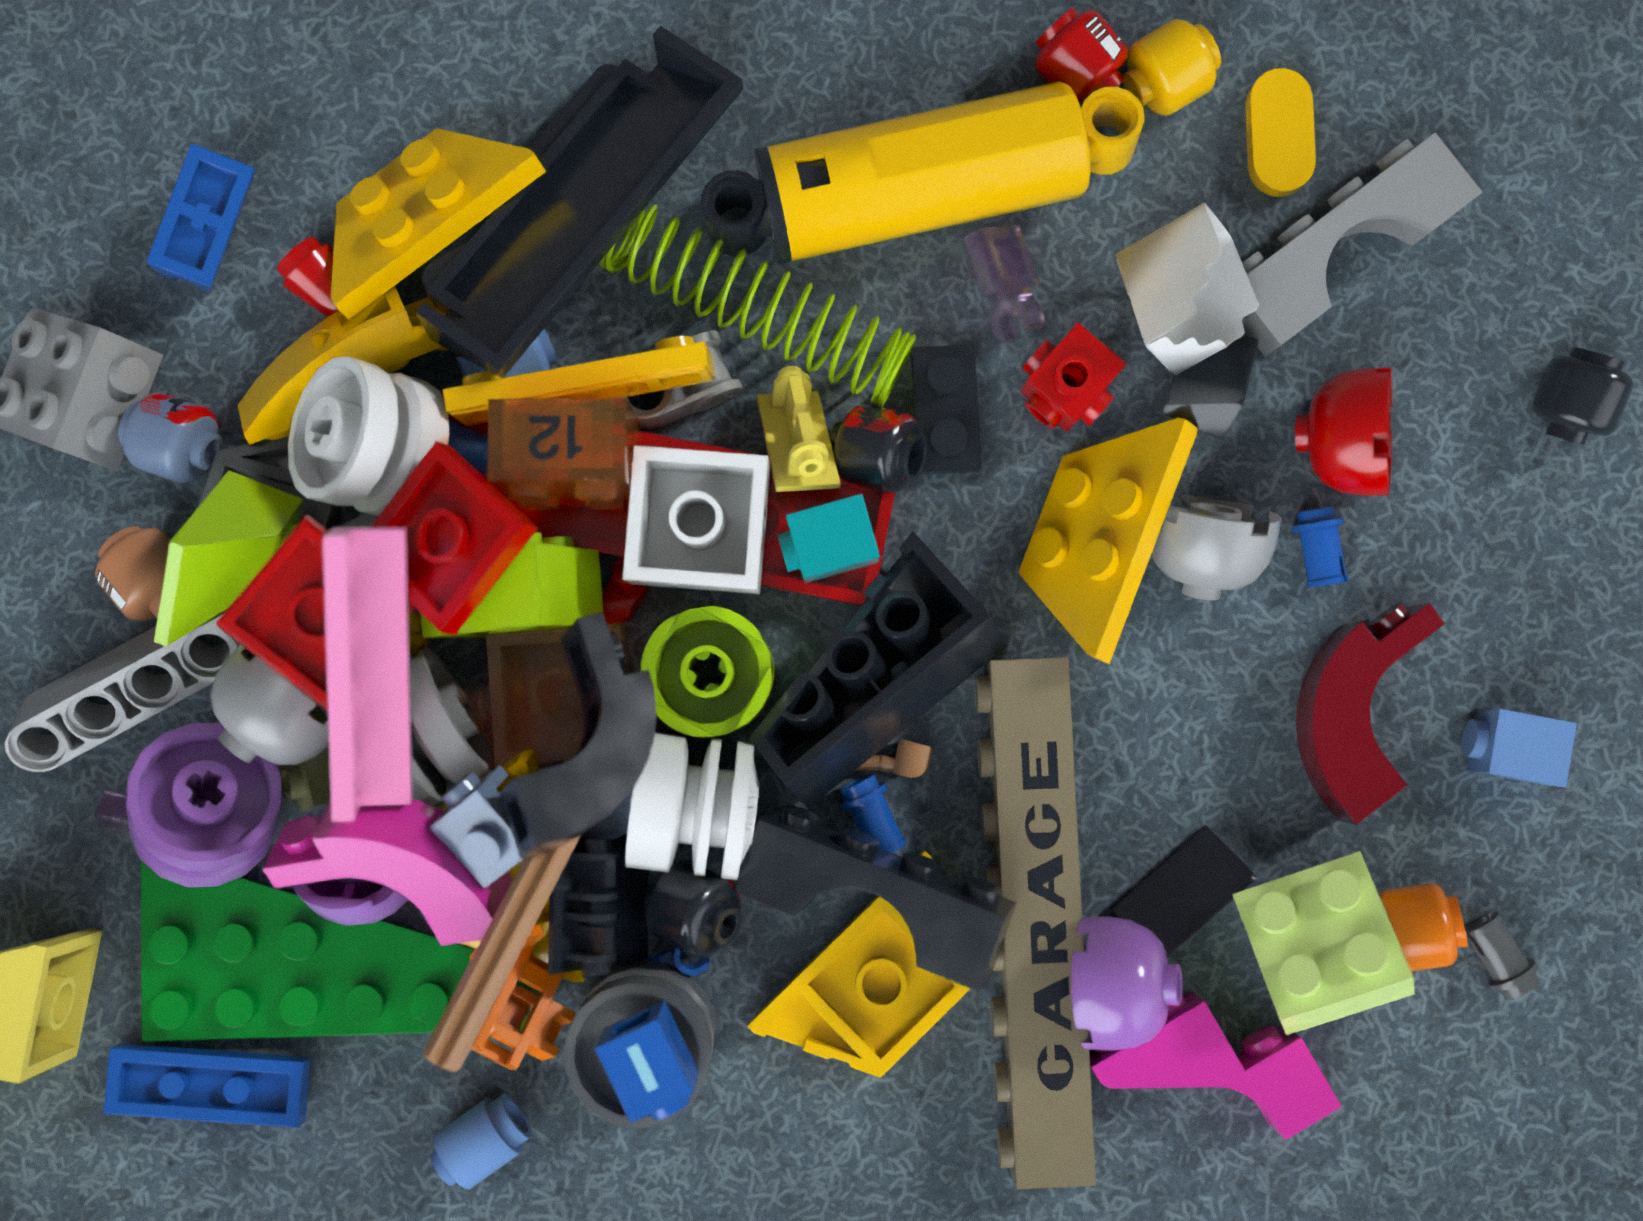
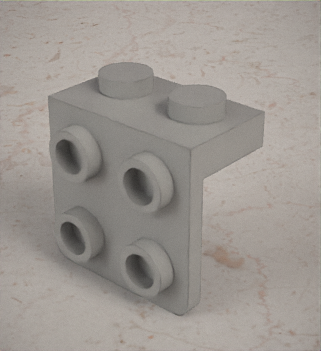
(73, 385)

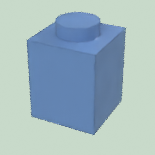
(1519, 746)

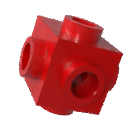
(1083, 362)

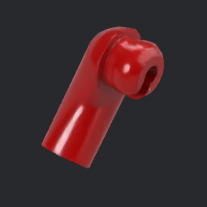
(621, 597)

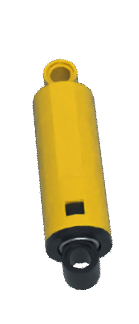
(923, 171)

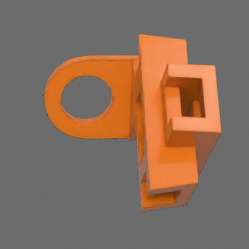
(512, 1006)

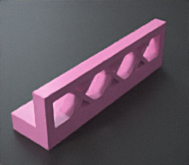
(368, 668)

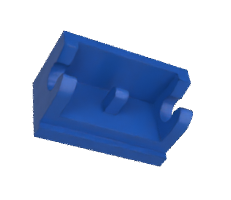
(200, 217)

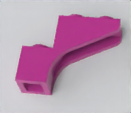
(1194, 1053)

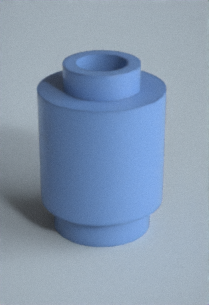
(480, 1141)

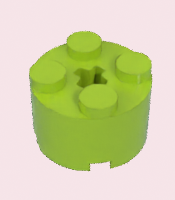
(699, 636)

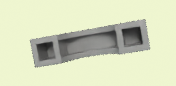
(1407, 201)

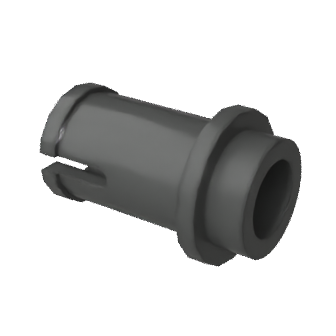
(1502, 957)

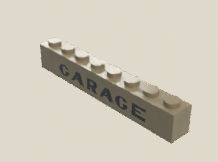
(1037, 867)

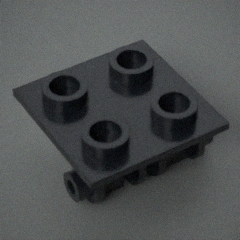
(597, 910)

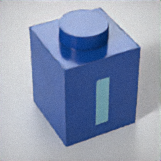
(648, 1063)

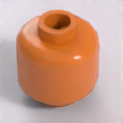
(1425, 924)

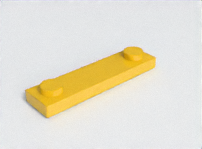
(671, 365)

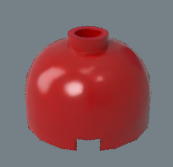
(1350, 432)

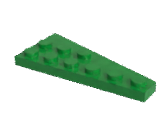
(268, 966)

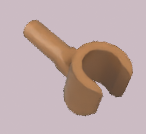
(910, 760)

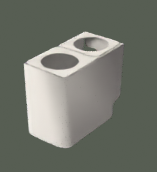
(1187, 289)

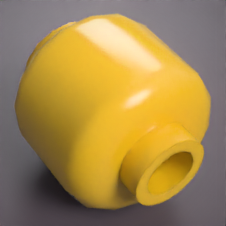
(1172, 66)

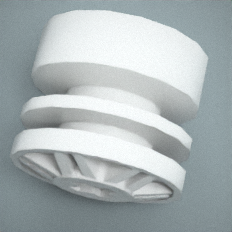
(692, 807)

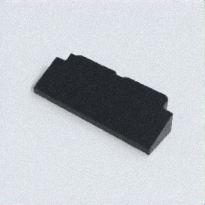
(602, 169)

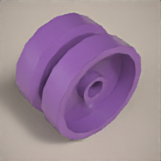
(208, 842)

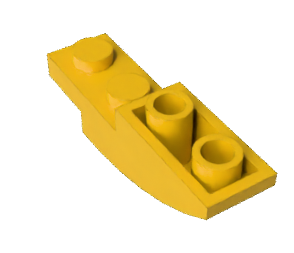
(379, 334)

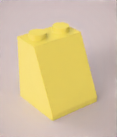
(44, 1002)

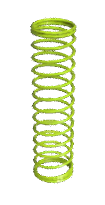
(895, 351)

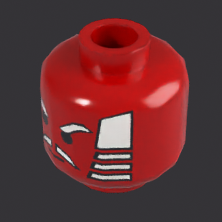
(1081, 53)

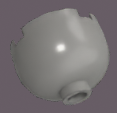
(1214, 545)
(266, 713)

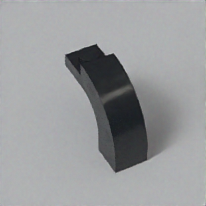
(617, 738)

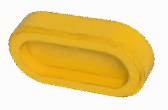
(1280, 132)

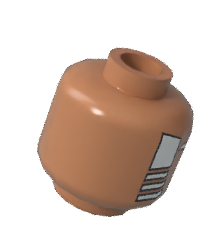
(134, 570)

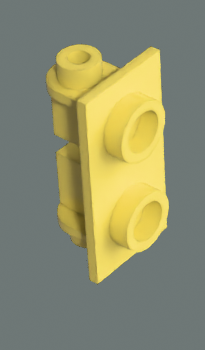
(797, 434)

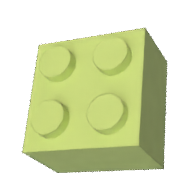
(1324, 943)

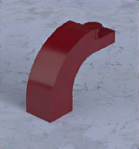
(1335, 710)

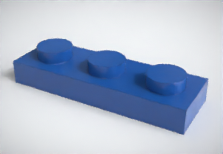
(207, 1085)

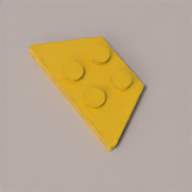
(418, 209)
(1103, 529)
(861, 995)

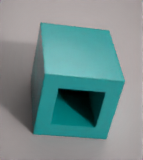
(829, 539)

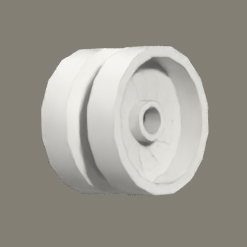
(362, 433)

